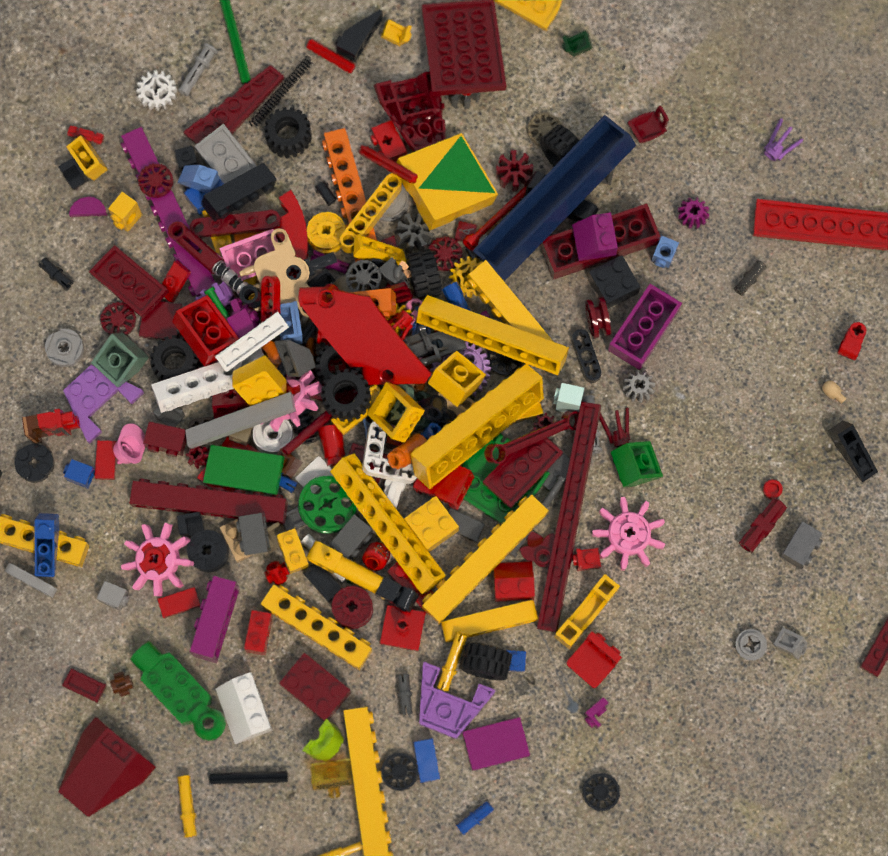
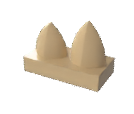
(233, 539)

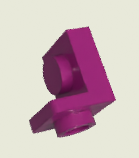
(597, 709)

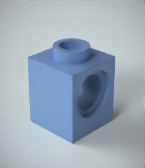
(668, 245)

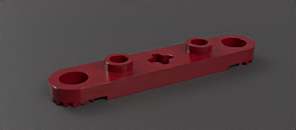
(249, 223)

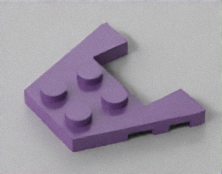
(90, 393)
(447, 712)

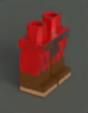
(49, 424)

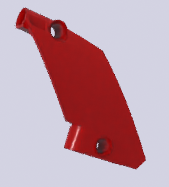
(362, 335)

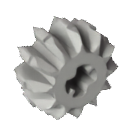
(638, 392)

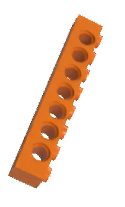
(339, 140)

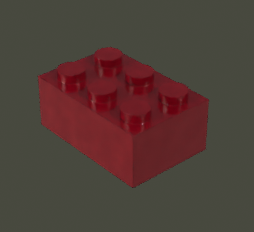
(315, 687)

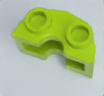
(327, 744)

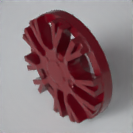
(155, 180)
(444, 252)
(117, 318)

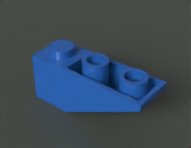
(46, 544)

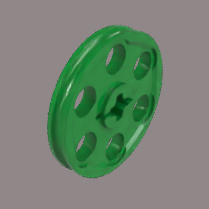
(318, 501)

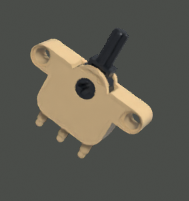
(280, 264)

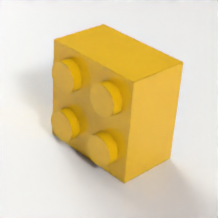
(456, 378)
(259, 381)
(432, 524)

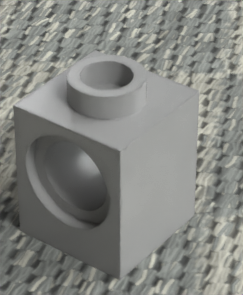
(113, 596)

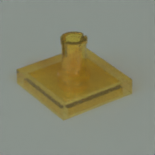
(331, 776)

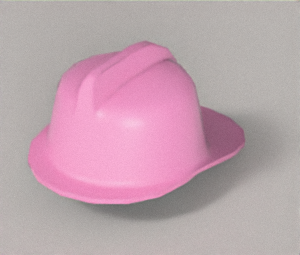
(129, 445)

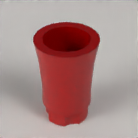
(332, 444)

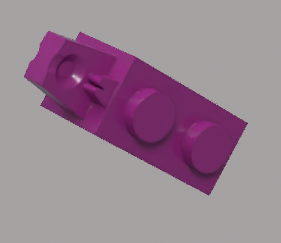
(243, 318)

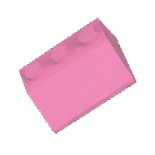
(245, 252)

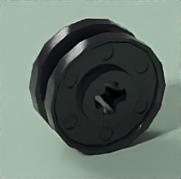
(219, 549)

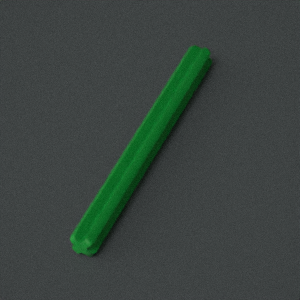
(235, 41)

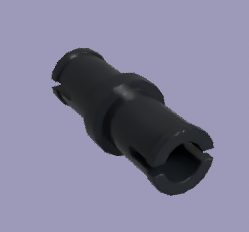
(56, 273)

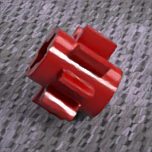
(276, 573)

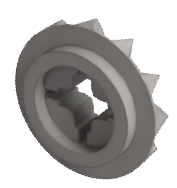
(755, 637)

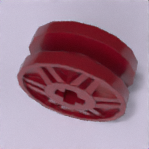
(598, 317)
(362, 601)

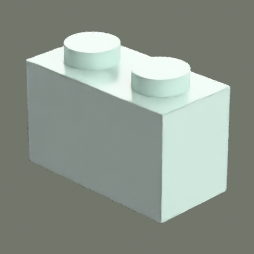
(568, 398)

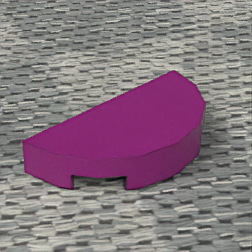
(87, 207)

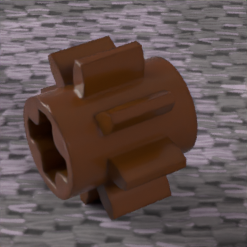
(121, 684)

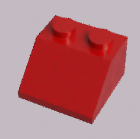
(514, 582)

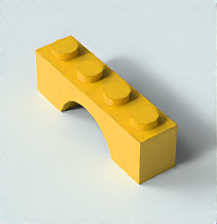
(587, 611)

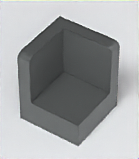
(170, 418)

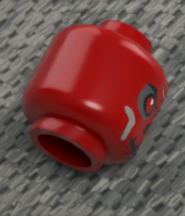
(376, 556)

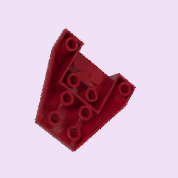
(102, 769)

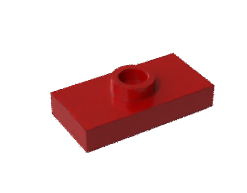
(175, 280)

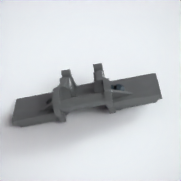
(436, 343)

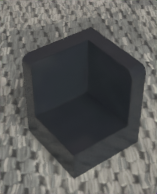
(73, 173)
(190, 524)

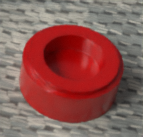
(772, 489)

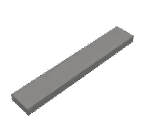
(240, 420)

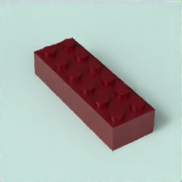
(633, 232)

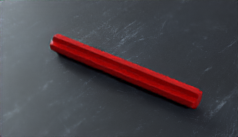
(388, 164)

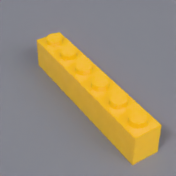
(502, 300)

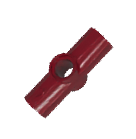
(762, 525)

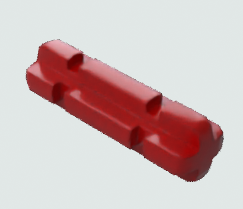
(87, 134)

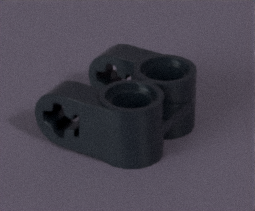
(436, 410)

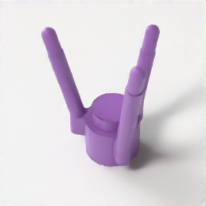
(774, 150)

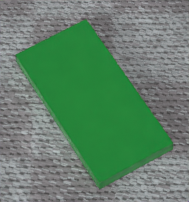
(244, 469)

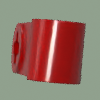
(852, 343)

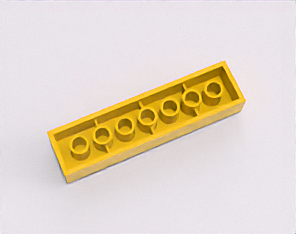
(477, 426)

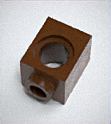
(290, 465)

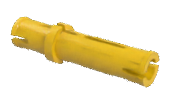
(449, 669)
(186, 801)

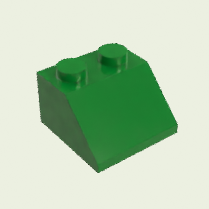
(636, 463)

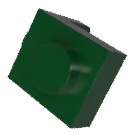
(577, 44)

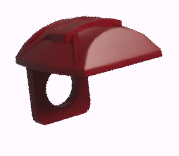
(649, 125)

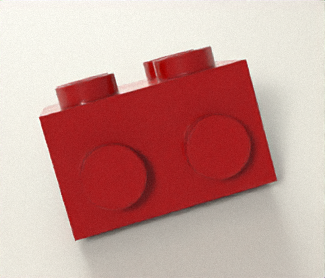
(594, 659)

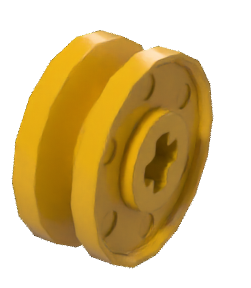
(327, 223)

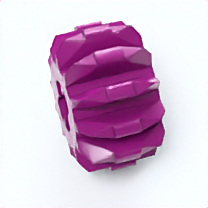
(698, 207)

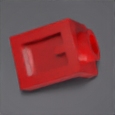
(586, 559)

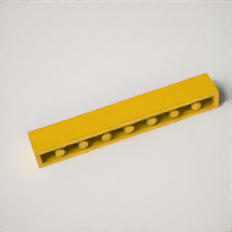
(492, 335)
(484, 559)
(366, 782)

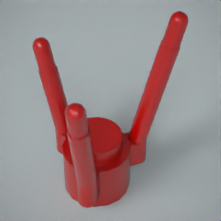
(402, 320)

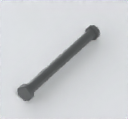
(546, 502)

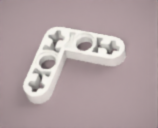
(377, 460)

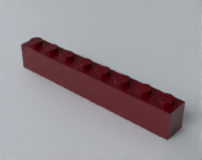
(207, 502)

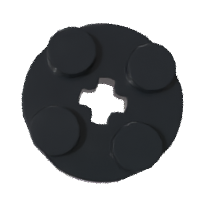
(42, 469)

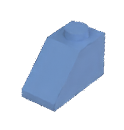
(199, 178)

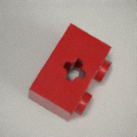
(387, 133)
(258, 632)

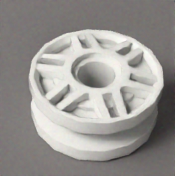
(272, 446)

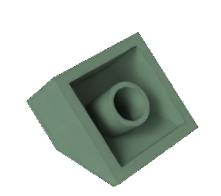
(119, 359)

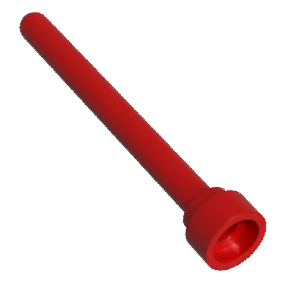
(471, 241)

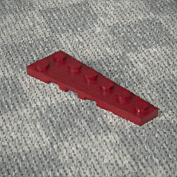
(237, 108)

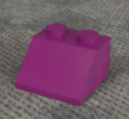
(595, 237)

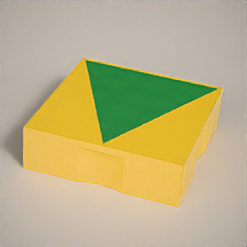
(447, 181)

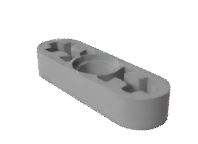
(30, 580)

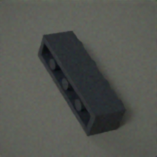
(238, 192)

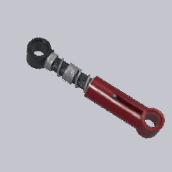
(213, 263)

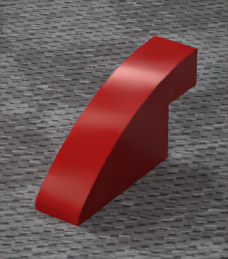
(294, 225)

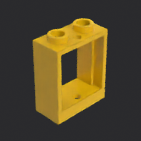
(384, 403)

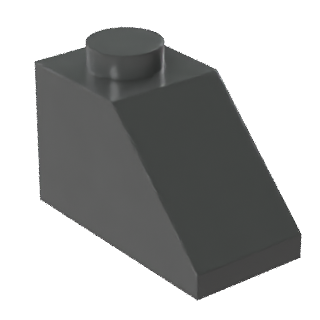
(295, 358)

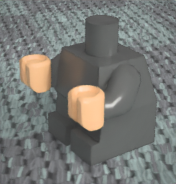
(393, 273)

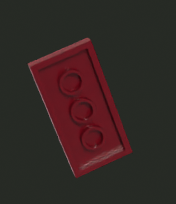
(128, 281)
(522, 470)

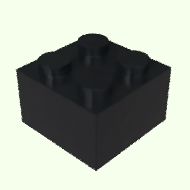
(614, 281)

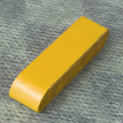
(372, 204)
(490, 620)

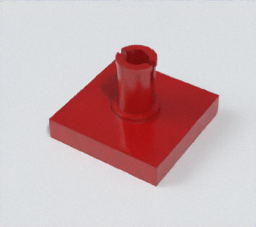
(402, 628)

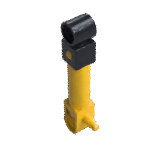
(381, 586)

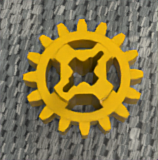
(458, 272)

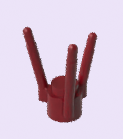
(619, 436)

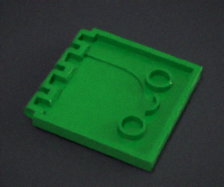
(480, 496)

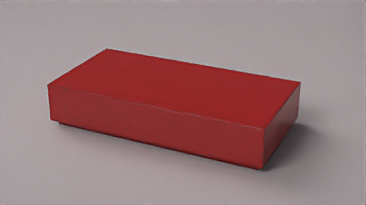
(105, 460)
(179, 602)

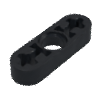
(586, 370)

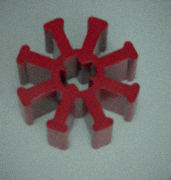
(506, 166)

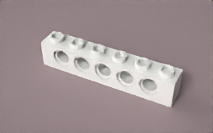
(196, 384)

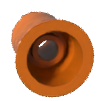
(401, 455)

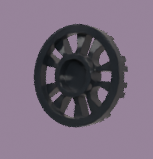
(502, 361)
(399, 771)
(601, 792)

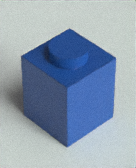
(79, 473)

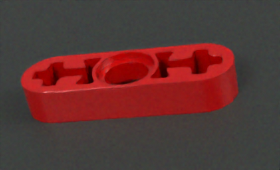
(266, 289)

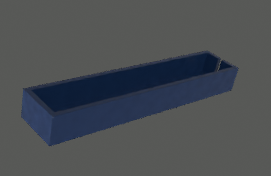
(555, 197)

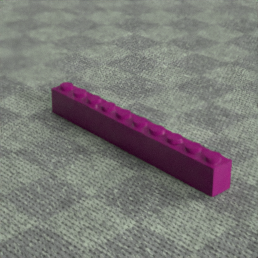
(166, 208)

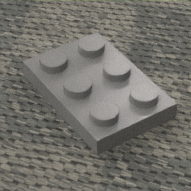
(224, 154)

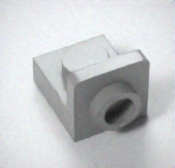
(791, 643)

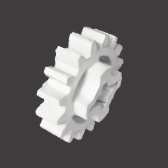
(149, 87)

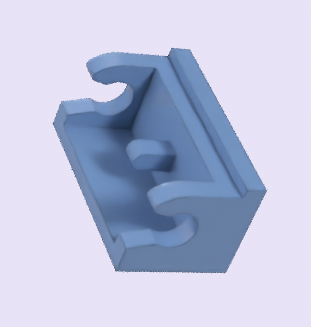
(290, 314)

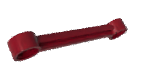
(530, 438)

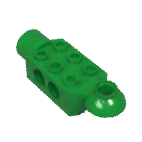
(178, 691)

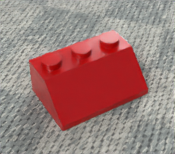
(204, 329)

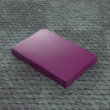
(496, 744)

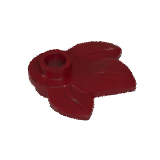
(538, 546)

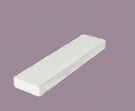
(252, 341)

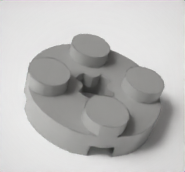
(66, 358)

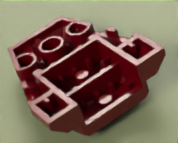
(413, 110)

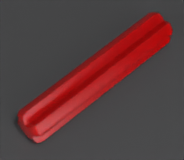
(331, 56)

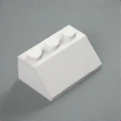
(243, 708)

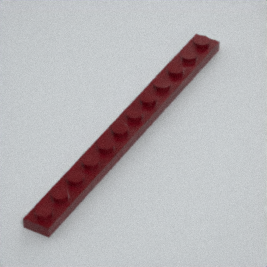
(569, 517)

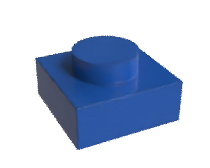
(518, 661)

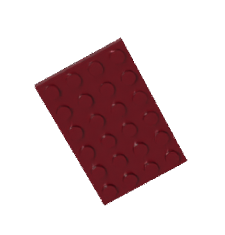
(463, 47)

